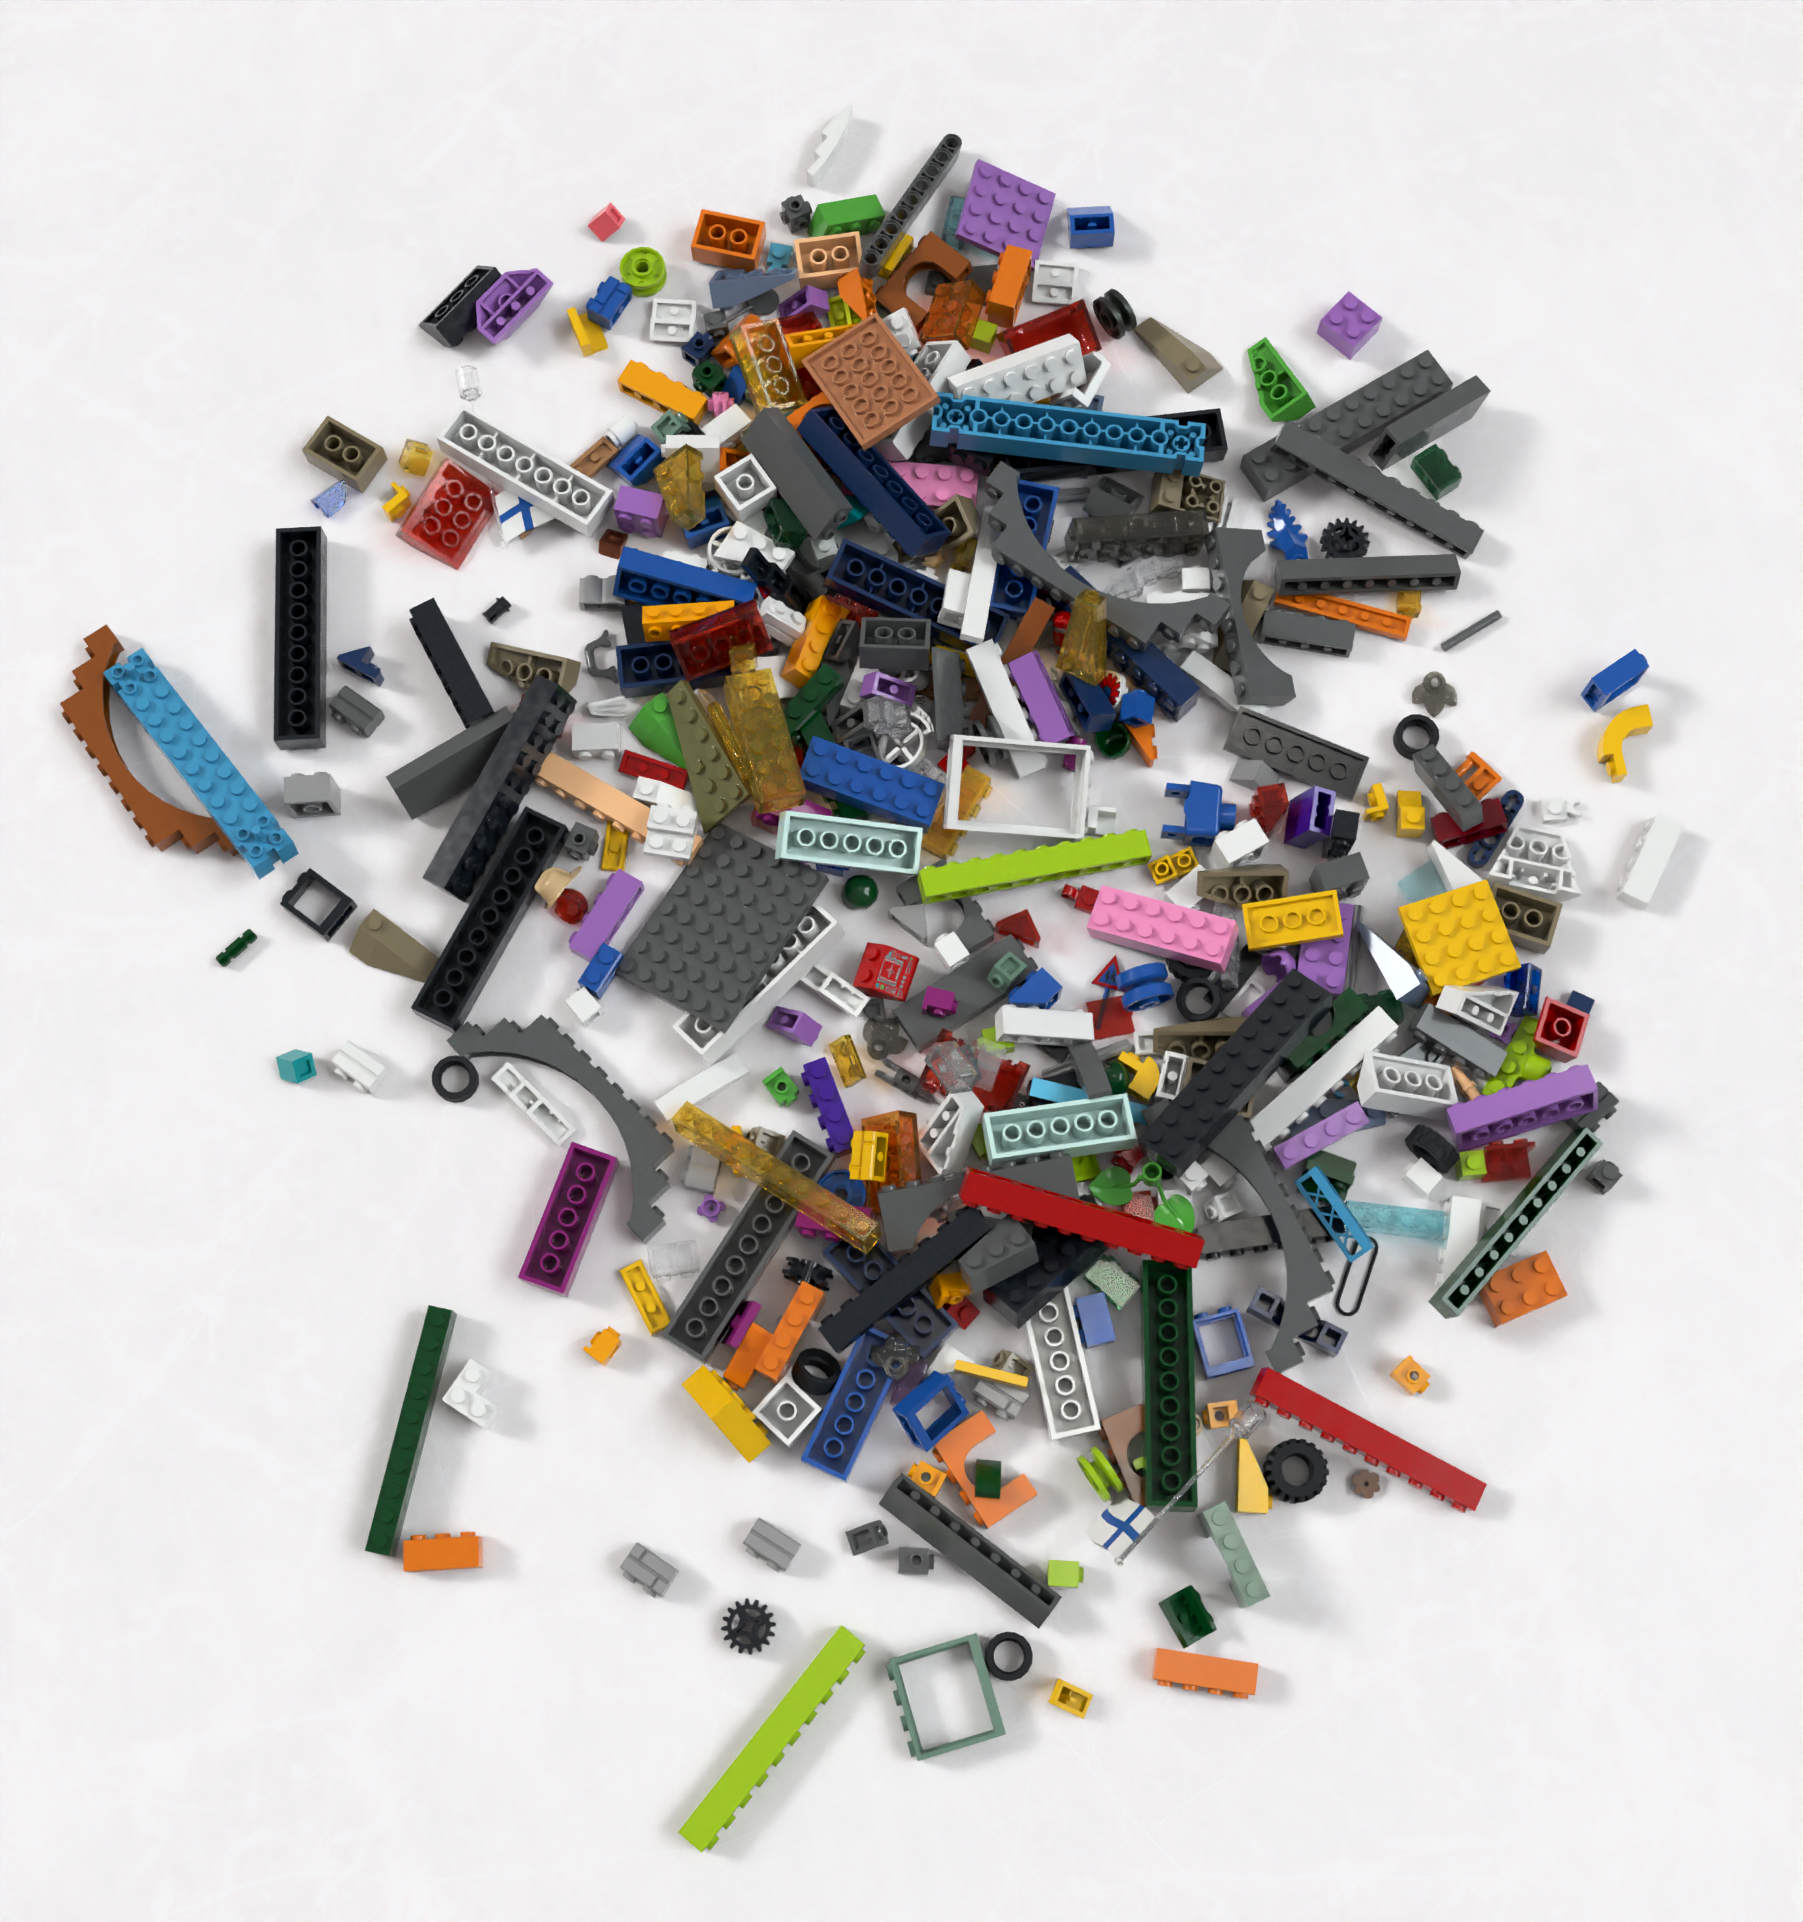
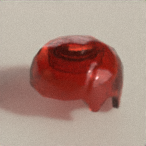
(571, 906)

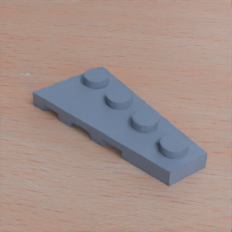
(1330, 1107)

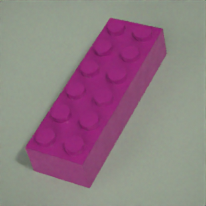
(569, 1219)

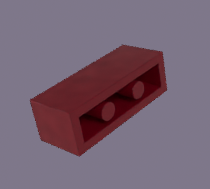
(1450, 835)

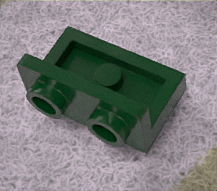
(1187, 1616)

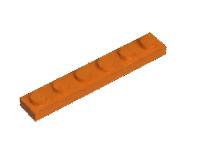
(1335, 608)

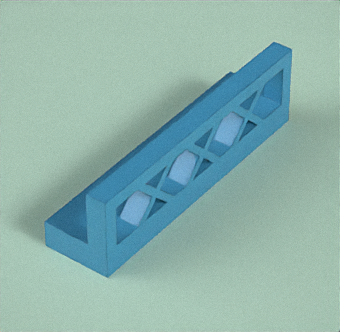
(1342, 1210)

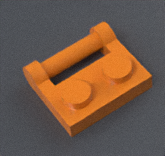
(1482, 780)

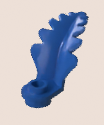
(1286, 533)

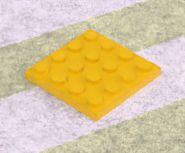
(1459, 937)

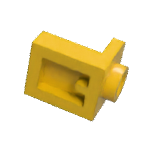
(1378, 801)

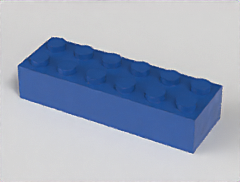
(665, 581)
(1016, 593)
(870, 784)
(850, 1411)

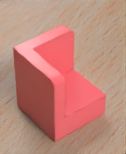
(606, 222)

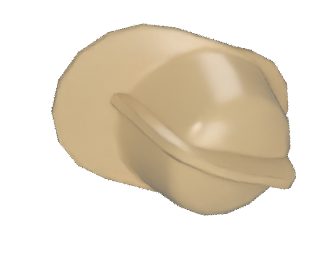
(553, 882)

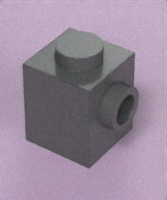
(915, 1561)

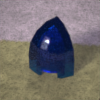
(331, 499)

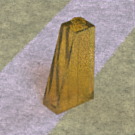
(1085, 639)

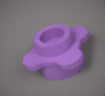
(1505, 1036)
(709, 1200)

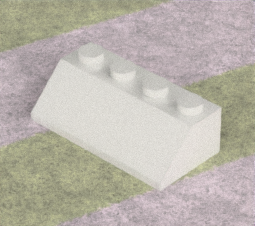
(1406, 1086)

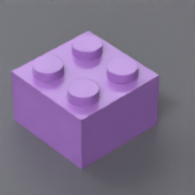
(1349, 325)
(640, 512)

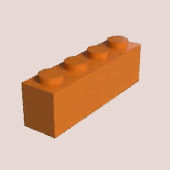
(1204, 1671)

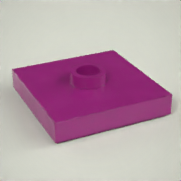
(740, 1324)

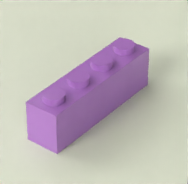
(1041, 698)
(607, 914)
(1320, 1136)

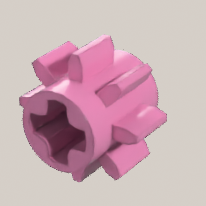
(719, 403)

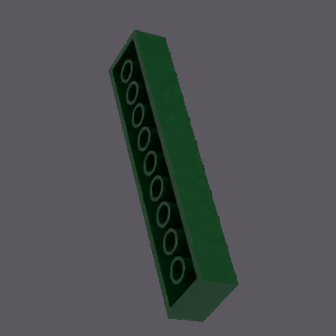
(1167, 1386)

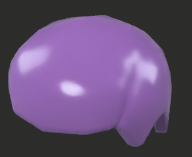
(1278, 963)

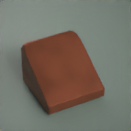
(612, 543)

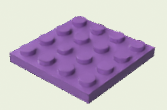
(1004, 211)

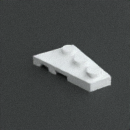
(742, 538)

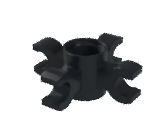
(809, 1272)

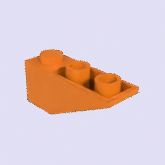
(857, 293)
(1142, 741)

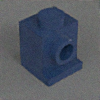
(697, 355)

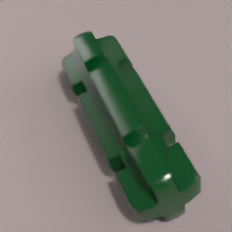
(236, 947)

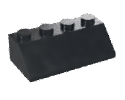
(457, 311)

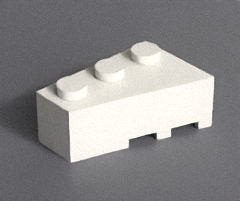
(1479, 1005)
(951, 1131)

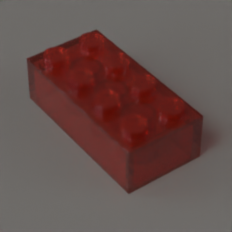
(706, 643)

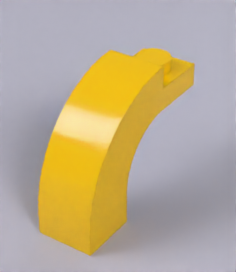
(1628, 723)

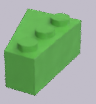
(847, 216)

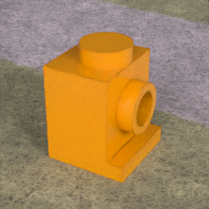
(948, 1289)
(604, 1345)
(1402, 1372)
(1227, 1408)
(934, 1484)

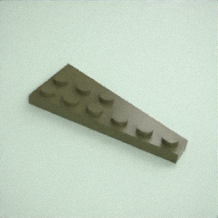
(709, 767)

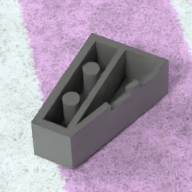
(998, 1255)

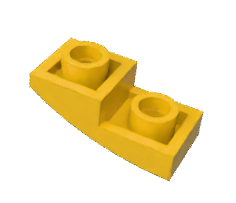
(1173, 867)

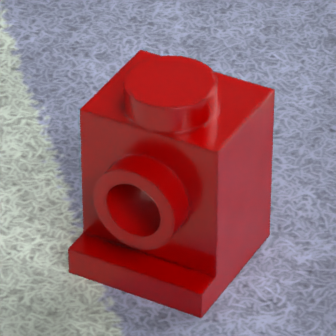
(1128, 1158)

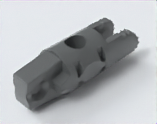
(913, 1089)

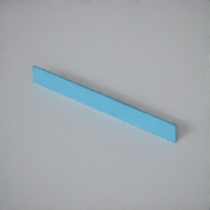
(1062, 1093)

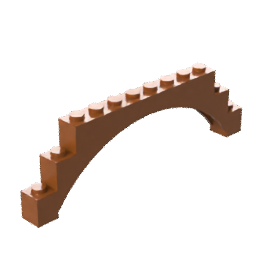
(91, 717)

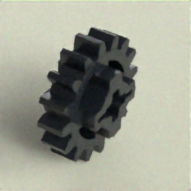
(1353, 536)
(743, 1615)

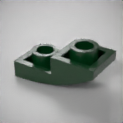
(988, 1478)

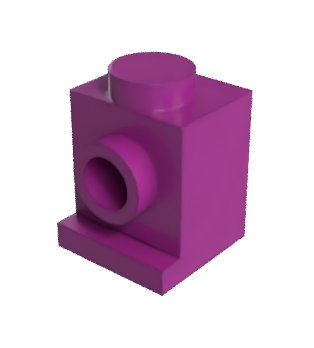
(939, 1002)

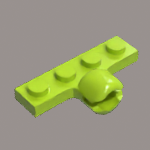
(1520, 1061)

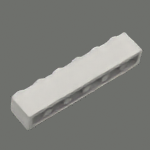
(1003, 704)

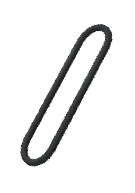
(1365, 1282)

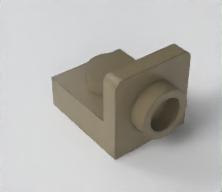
(766, 1139)
(1011, 1363)

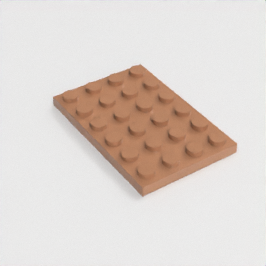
(870, 381)

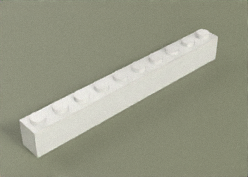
(1311, 1088)

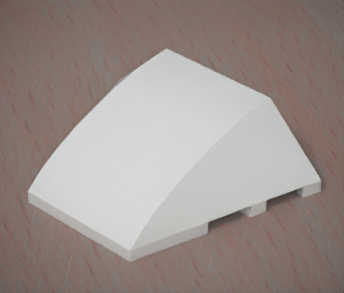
(1537, 864)

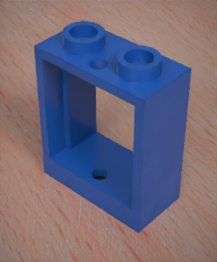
(1615, 680)
(1224, 1313)
(918, 1398)

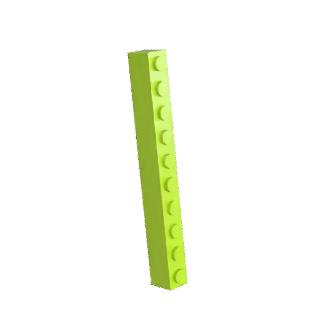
(1033, 866)
(771, 1739)

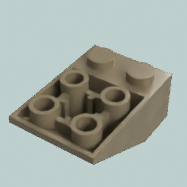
(1185, 492)

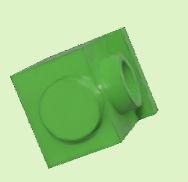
(784, 1097)

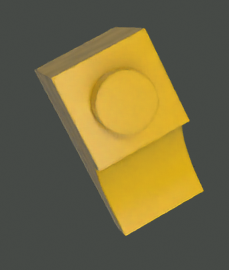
(1409, 814)

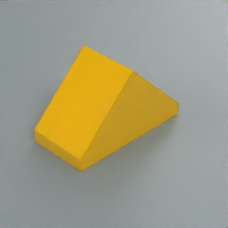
(1070, 1698)

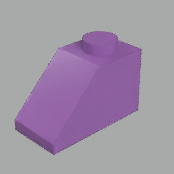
(804, 301)
(890, 687)
(794, 1025)

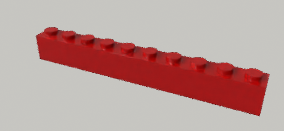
(1081, 1217)
(1368, 1440)

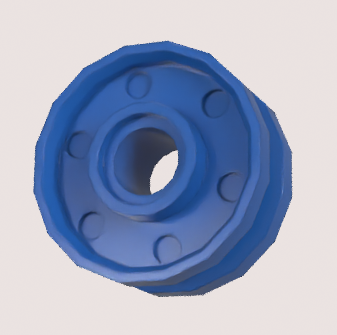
(840, 1181)

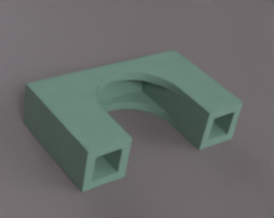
(1246, 1579)

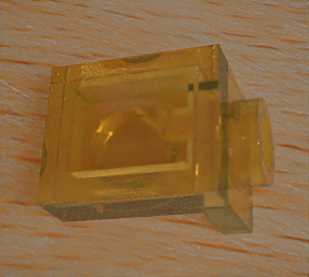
(1409, 603)

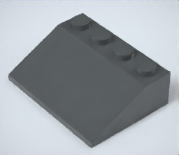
(948, 695)

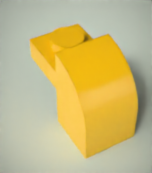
(1145, 1075)

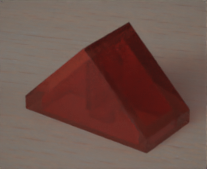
(1021, 927)

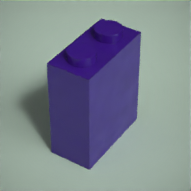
(1309, 817)

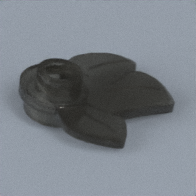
(1434, 697)
(885, 1035)
(895, 1352)

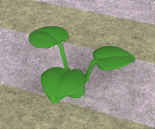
(1114, 1188)

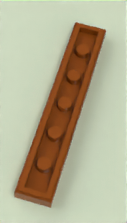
(1020, 645)

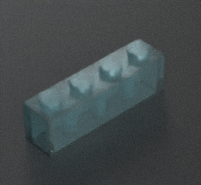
(1398, 1220)

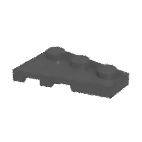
(981, 275)

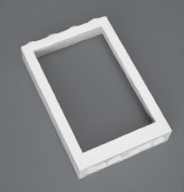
(1080, 801)

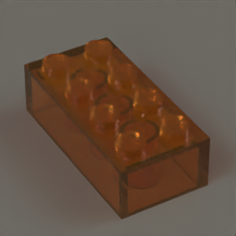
(902, 1151)

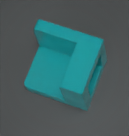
(296, 1066)

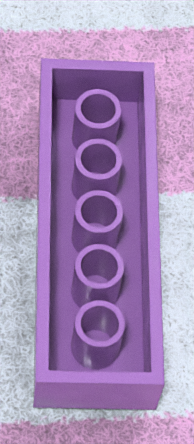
(1523, 1108)

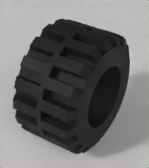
(1314, 1461)

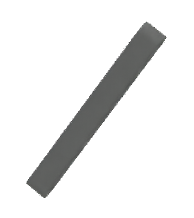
(909, 206)

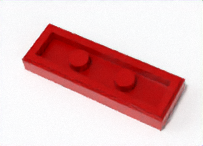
(640, 765)

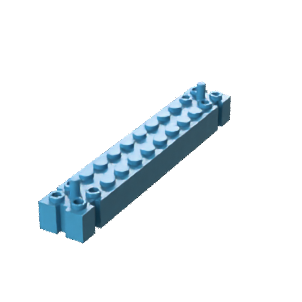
(1068, 434)
(201, 763)

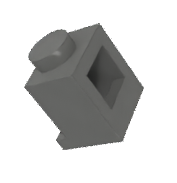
(1604, 1176)

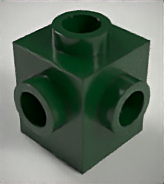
(708, 378)

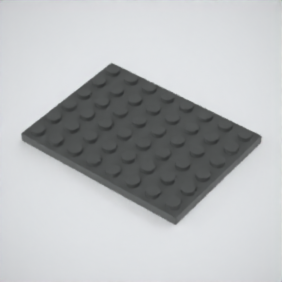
(721, 927)

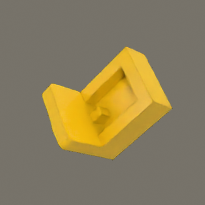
(398, 504)

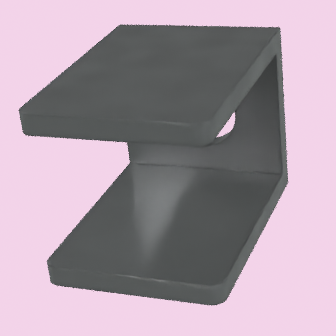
(866, 739)

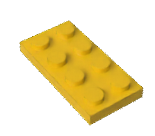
(1292, 920)

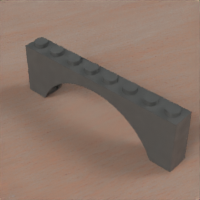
(1253, 674)
(908, 1206)

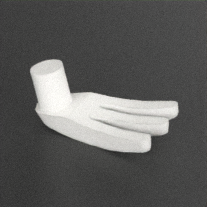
(599, 708)

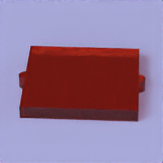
(1110, 1018)

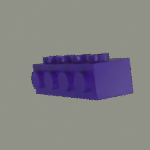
(829, 1103)

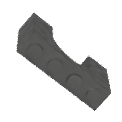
(973, 931)

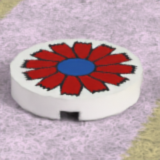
(1114, 688)

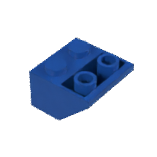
(1090, 227)
(636, 461)
(715, 520)
(1038, 991)

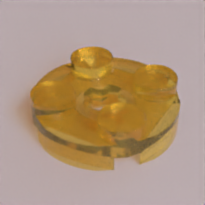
(963, 554)

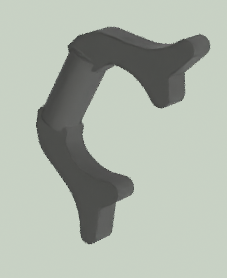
(590, 659)

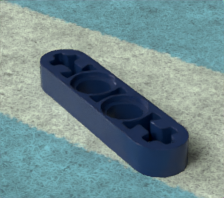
(1491, 847)

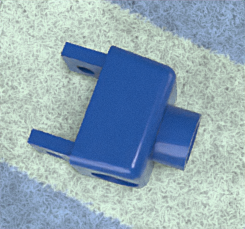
(1203, 813)

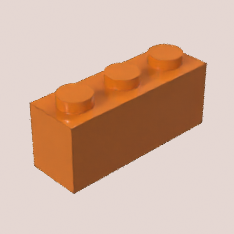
(443, 1552)

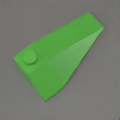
(1278, 388)
(657, 731)

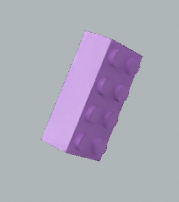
(1327, 959)

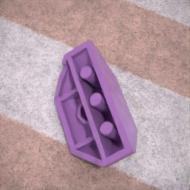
(510, 303)

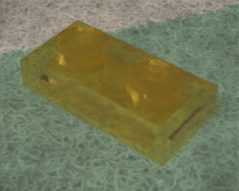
(847, 1061)

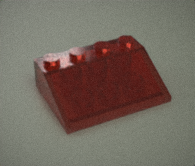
(448, 515)

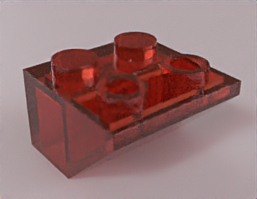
(1269, 807)

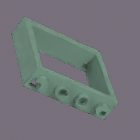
(902, 1699)

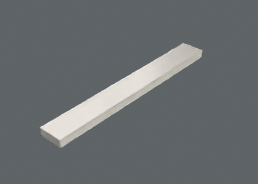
(980, 583)

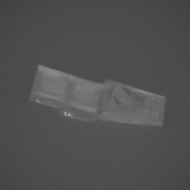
(1146, 572)

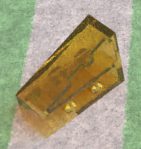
(681, 487)

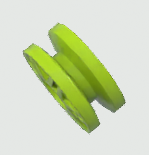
(640, 260)
(1100, 1474)

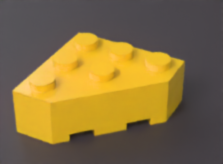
(727, 1412)

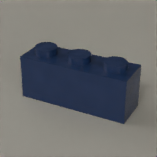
(1088, 703)

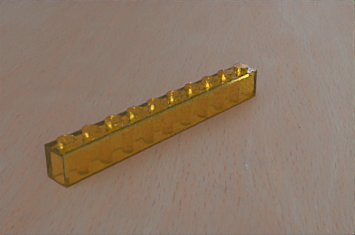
(777, 1177)

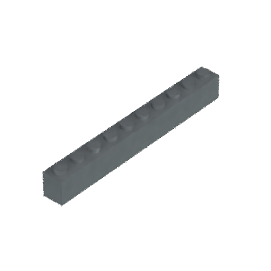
(1377, 489)

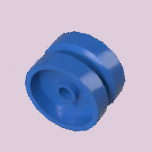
(1144, 987)

